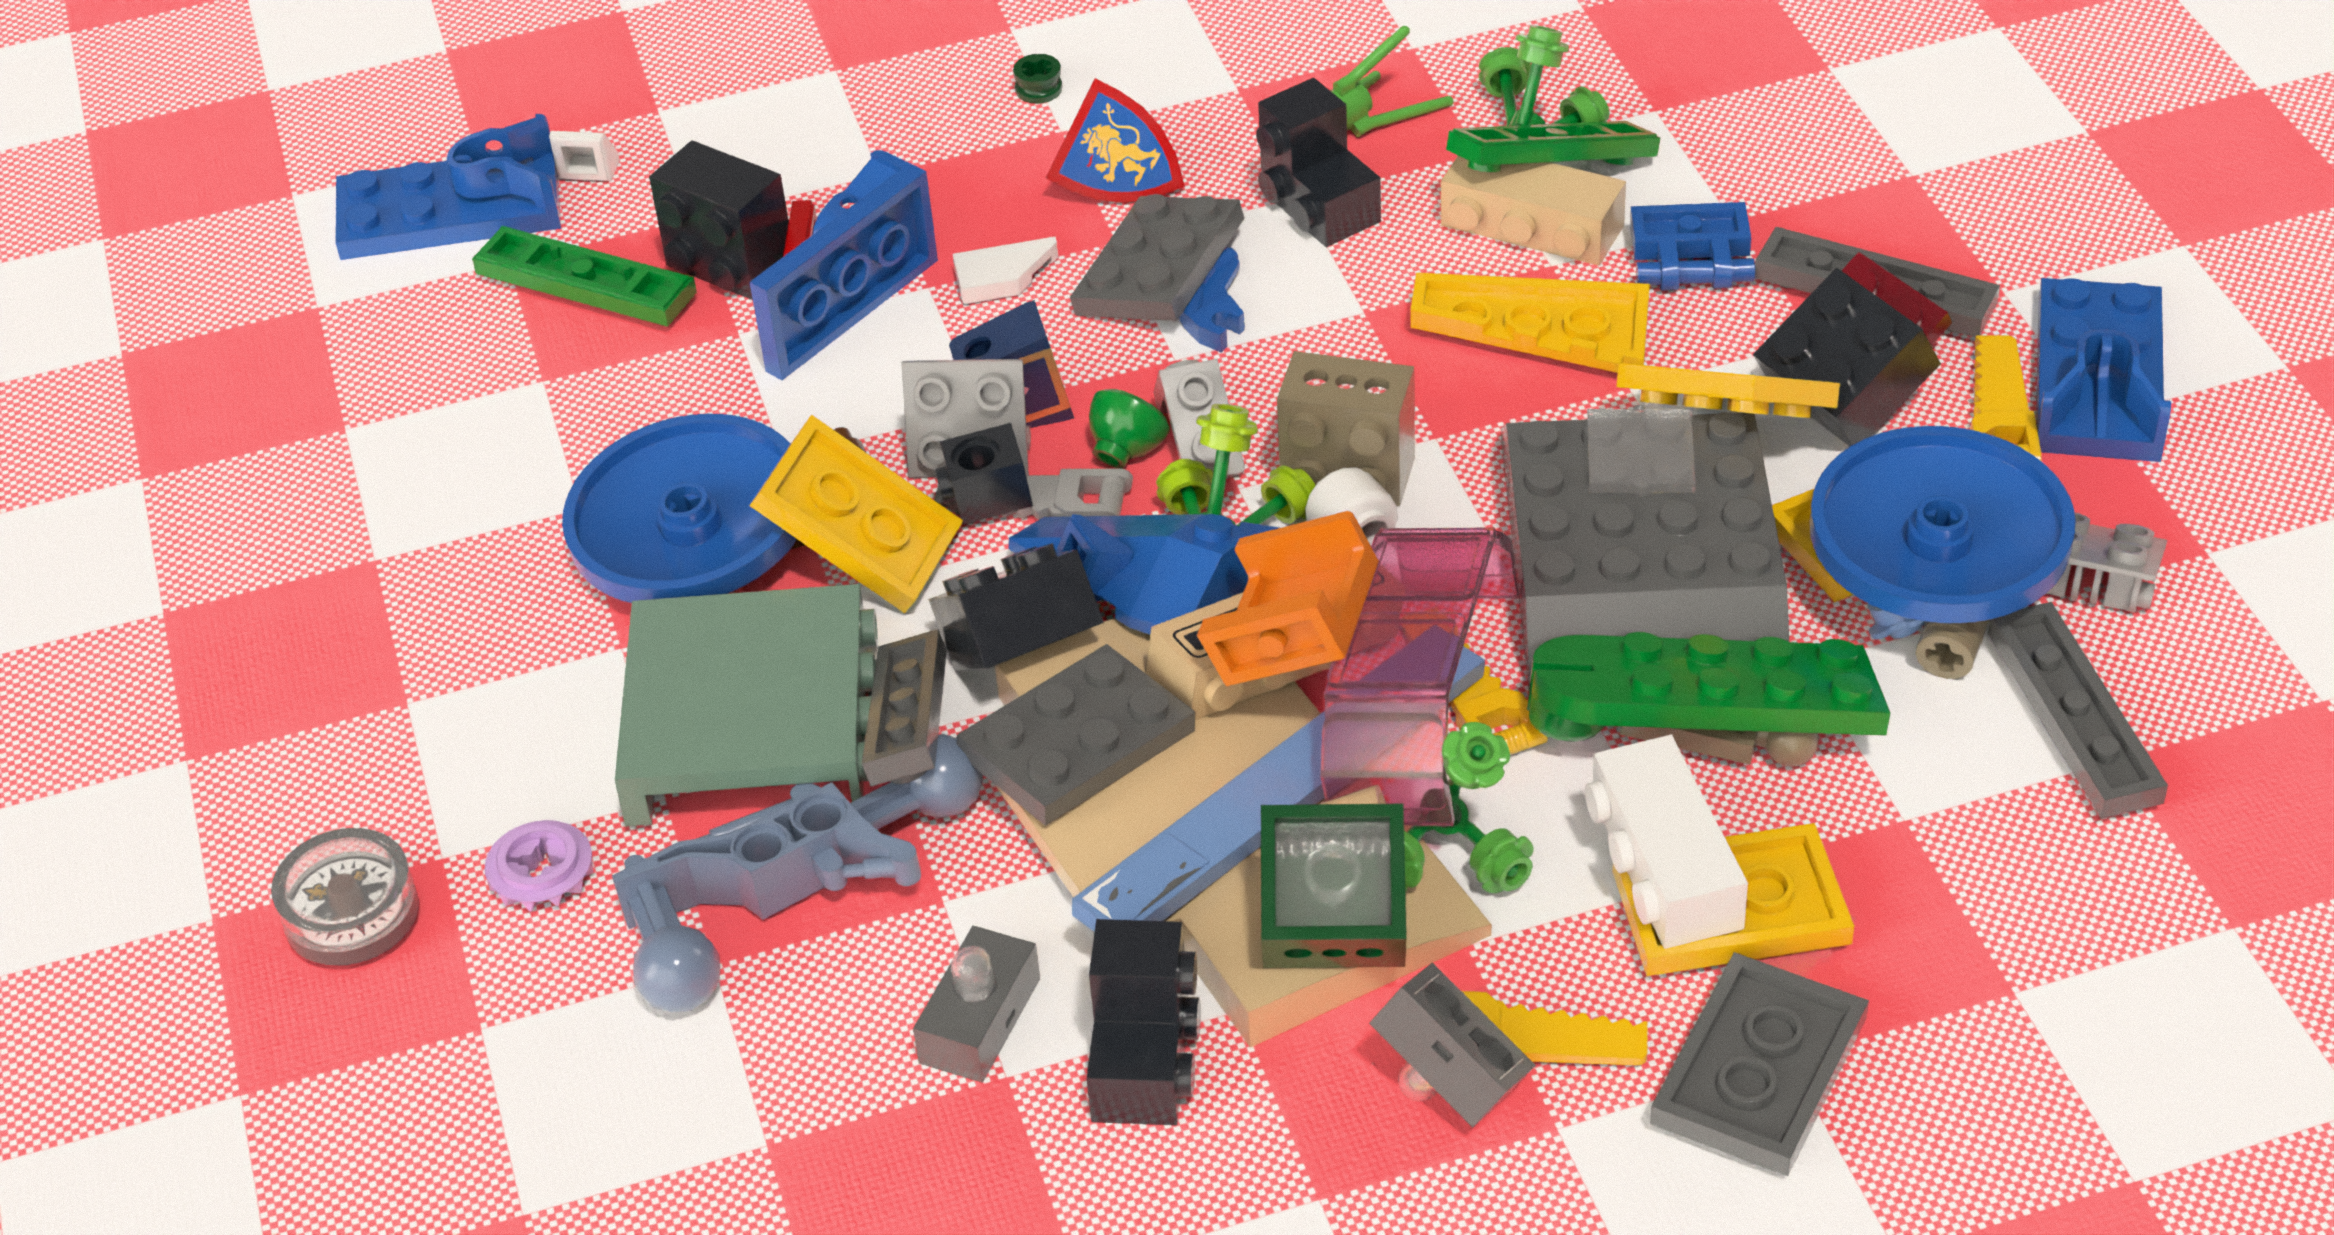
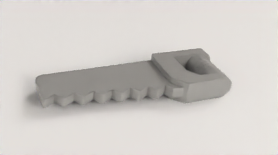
(1065, 492)

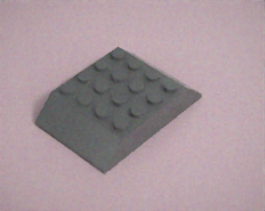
(1649, 561)

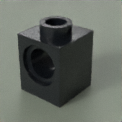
(984, 474)

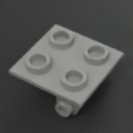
(957, 399)
(2126, 552)

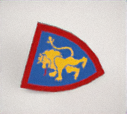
(1115, 150)

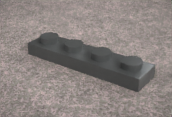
(1806, 261)
(905, 709)
(2078, 711)

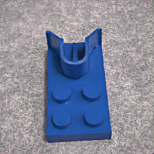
(452, 198)
(847, 264)
(2101, 370)

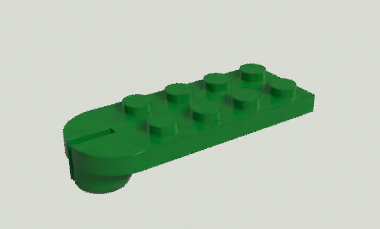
(1703, 684)

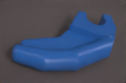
(1212, 309)

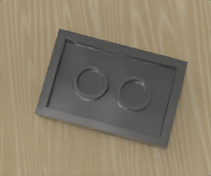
(1157, 258)
(1076, 733)
(1759, 1063)

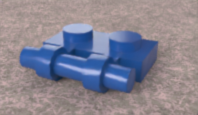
(1692, 232)

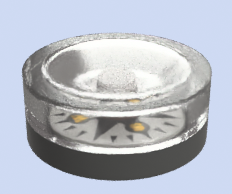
(345, 896)

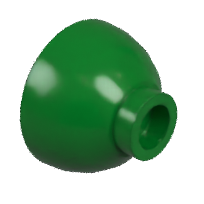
(1124, 427)

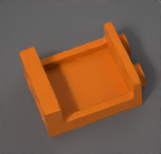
(1297, 602)

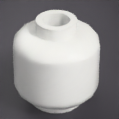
(1354, 492)

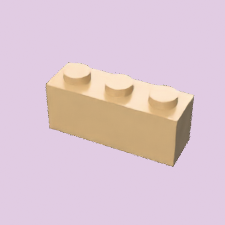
(1537, 207)

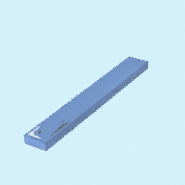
(1221, 828)

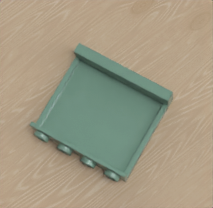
(744, 693)

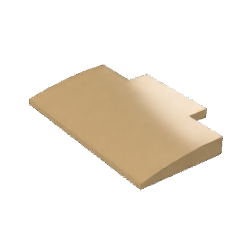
(1225, 916)

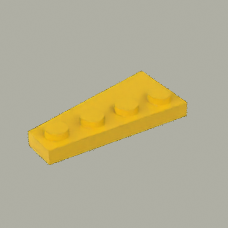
(1550, 318)

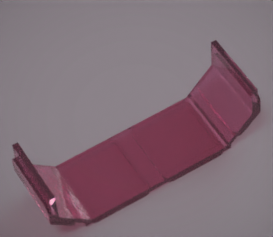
(1395, 683)

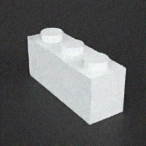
(1667, 842)

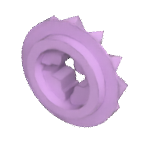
(523, 849)

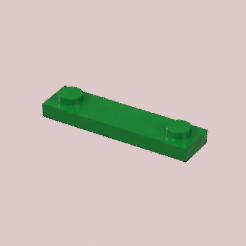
(1497, 145)
(585, 275)

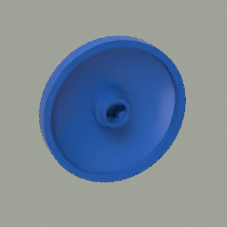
(673, 510)
(1942, 524)

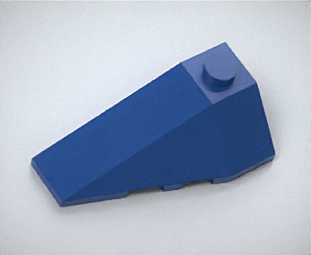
(1175, 564)

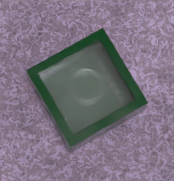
(1333, 886)

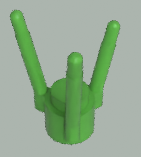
(1354, 92)

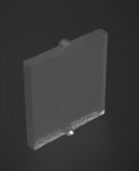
(1640, 451)

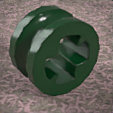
(1037, 78)

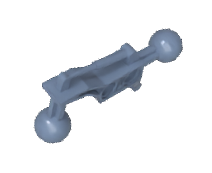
(773, 863)

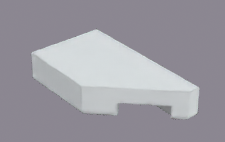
(1001, 269)

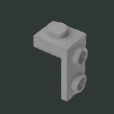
(1185, 393)

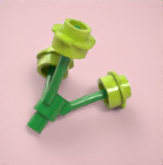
(1191, 487)

